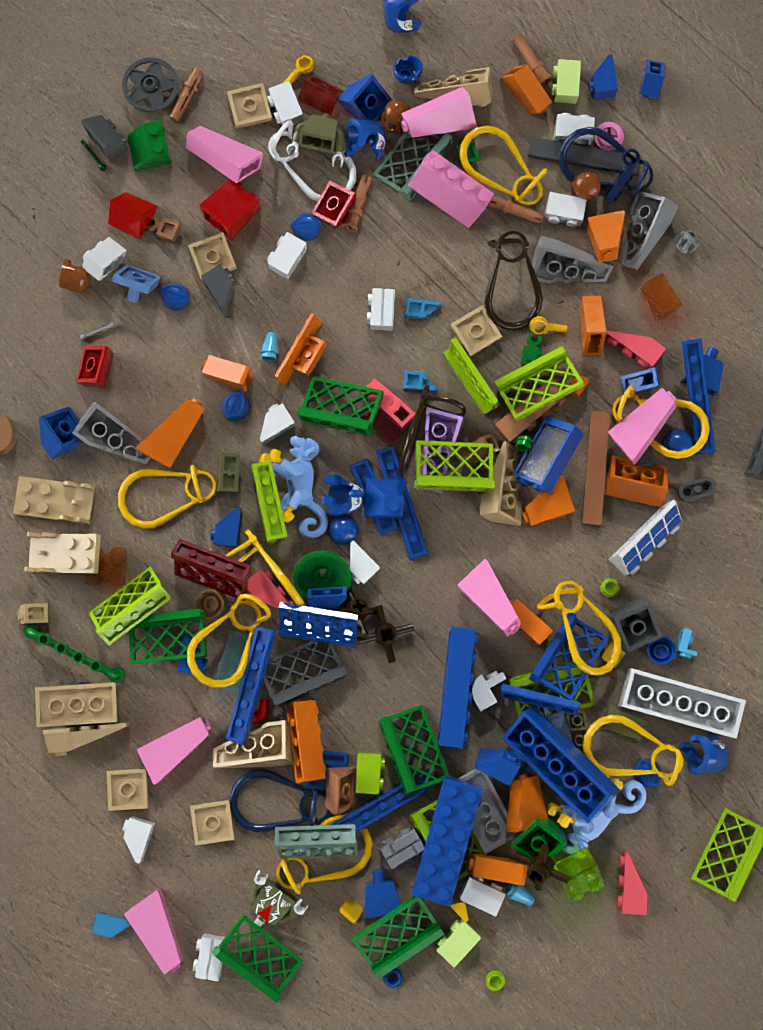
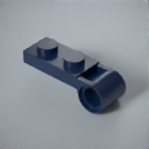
(624, 177)

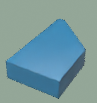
(416, 381)
(109, 925)

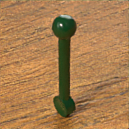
(102, 167)

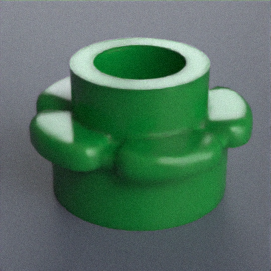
(524, 443)

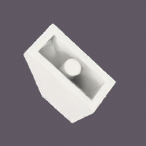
(276, 423)
(361, 565)
(137, 836)

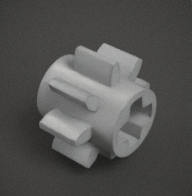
(687, 241)

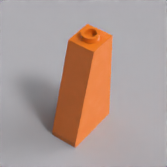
(170, 436)

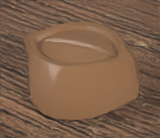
(211, 602)

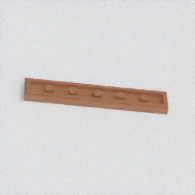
(595, 468)

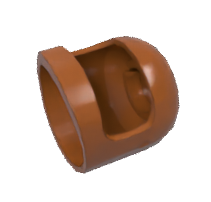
(393, 115)
(586, 186)
(74, 277)

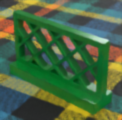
(333, 419)
(165, 619)
(398, 756)
(408, 947)
(247, 972)

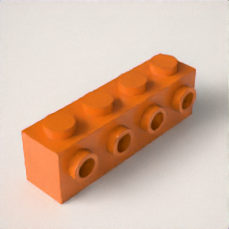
(306, 741)

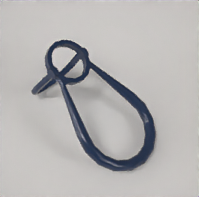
(608, 138)
(271, 826)

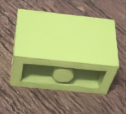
(567, 81)
(457, 942)

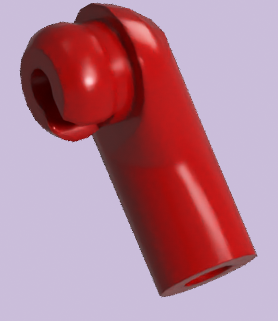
(261, 713)

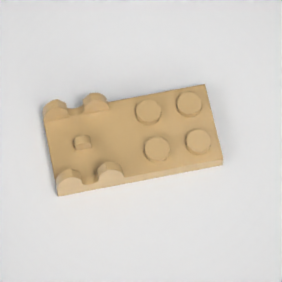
(54, 500)
(63, 553)
(76, 704)

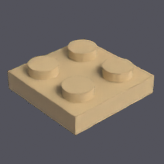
(249, 105)
(211, 253)
(476, 331)
(127, 789)
(212, 822)

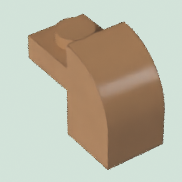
(7, 435)
(482, 452)

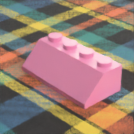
(450, 189)

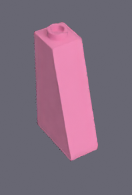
(440, 115)
(223, 153)
(643, 424)
(489, 597)
(171, 749)
(156, 931)

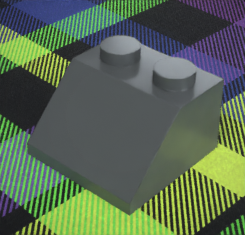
(105, 137)
(219, 284)
(636, 624)

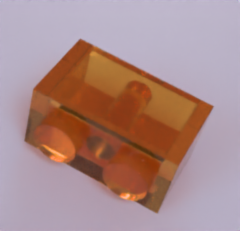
(660, 296)

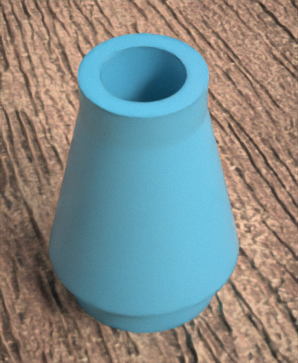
(270, 347)
(519, 894)

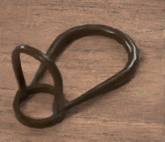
(490, 289)
(412, 433)

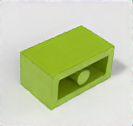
(368, 773)

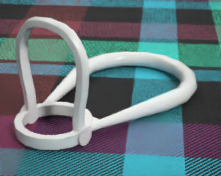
(310, 193)

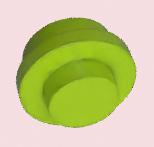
(609, 587)
(495, 980)

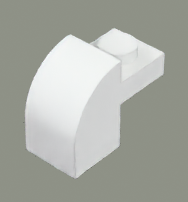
(481, 690)

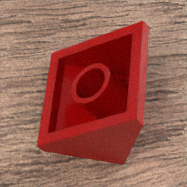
(333, 204)
(130, 214)
(94, 366)

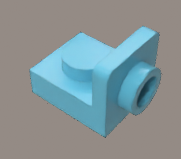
(684, 640)

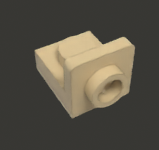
(33, 613)

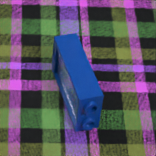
(549, 456)

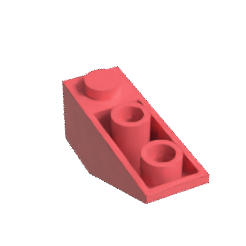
(640, 348)
(392, 406)
(262, 587)
(632, 892)

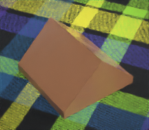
(340, 789)

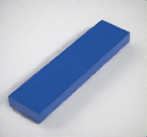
(361, 471)
(540, 699)

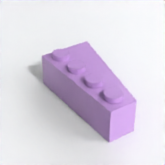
(444, 428)

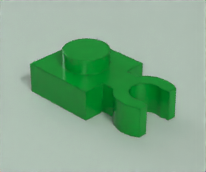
(532, 352)

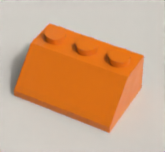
(636, 483)

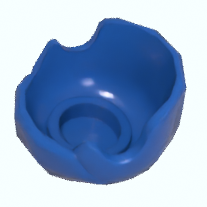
(408, 70)
(677, 441)
(343, 530)

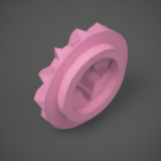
(614, 130)

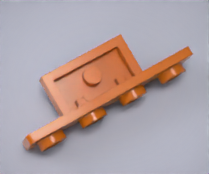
(303, 353)

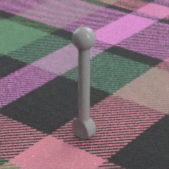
(83, 337)

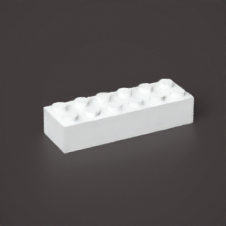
(682, 703)

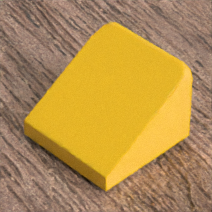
(607, 654)
(460, 908)
(351, 910)

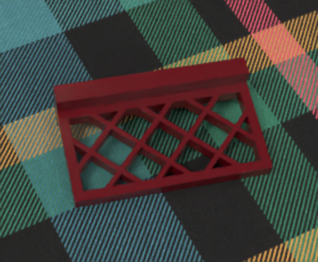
(207, 561)

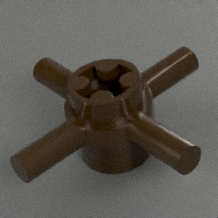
(360, 608)
(391, 637)
(541, 868)

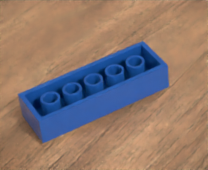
(456, 687)
(560, 764)
(447, 840)

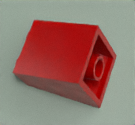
(230, 208)

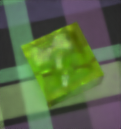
(583, 873)

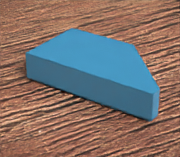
(420, 308)

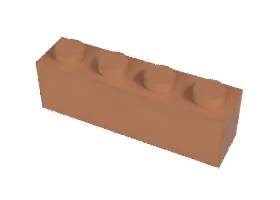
(511, 429)

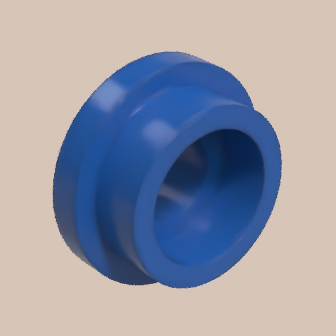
(393, 983)

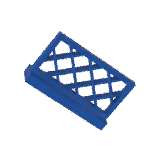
(321, 631)
(553, 652)

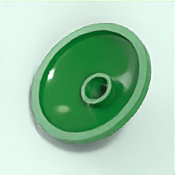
(307, 572)

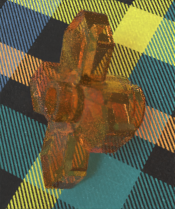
(112, 573)

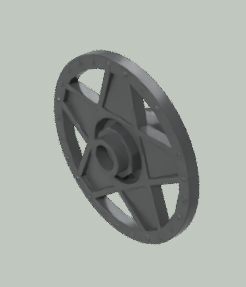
(150, 84)

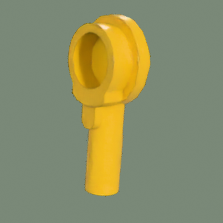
(304, 65)
(540, 326)

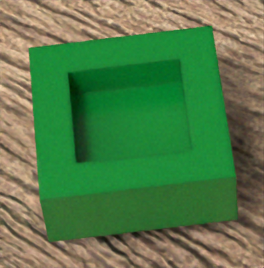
(472, 153)

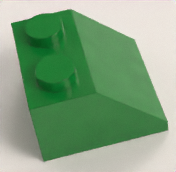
(149, 146)
(540, 832)

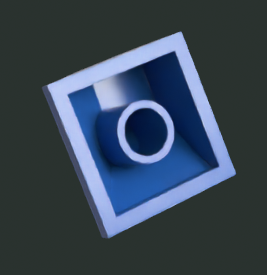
(365, 98)
(57, 431)
(384, 498)
(498, 764)

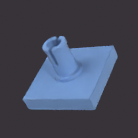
(137, 281)

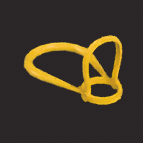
(482, 179)
(630, 393)
(155, 472)
(284, 581)
(571, 642)
(244, 659)
(629, 772)
(337, 875)

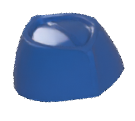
(306, 226)
(175, 296)
(235, 406)
(662, 651)
(647, 780)

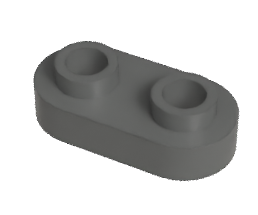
(696, 490)

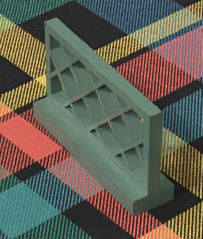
(441, 147)
(316, 841)

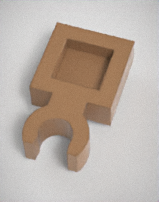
(165, 229)

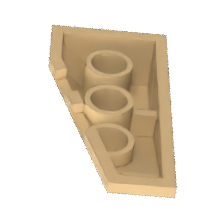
(475, 82)
(503, 501)
(70, 738)
(264, 748)

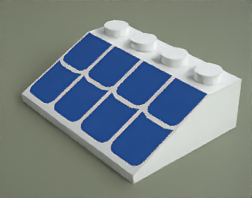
(646, 538)

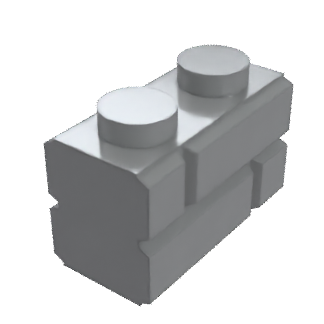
(402, 848)

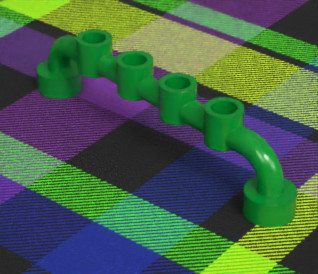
(33, 631)

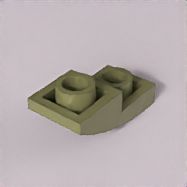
(577, 727)

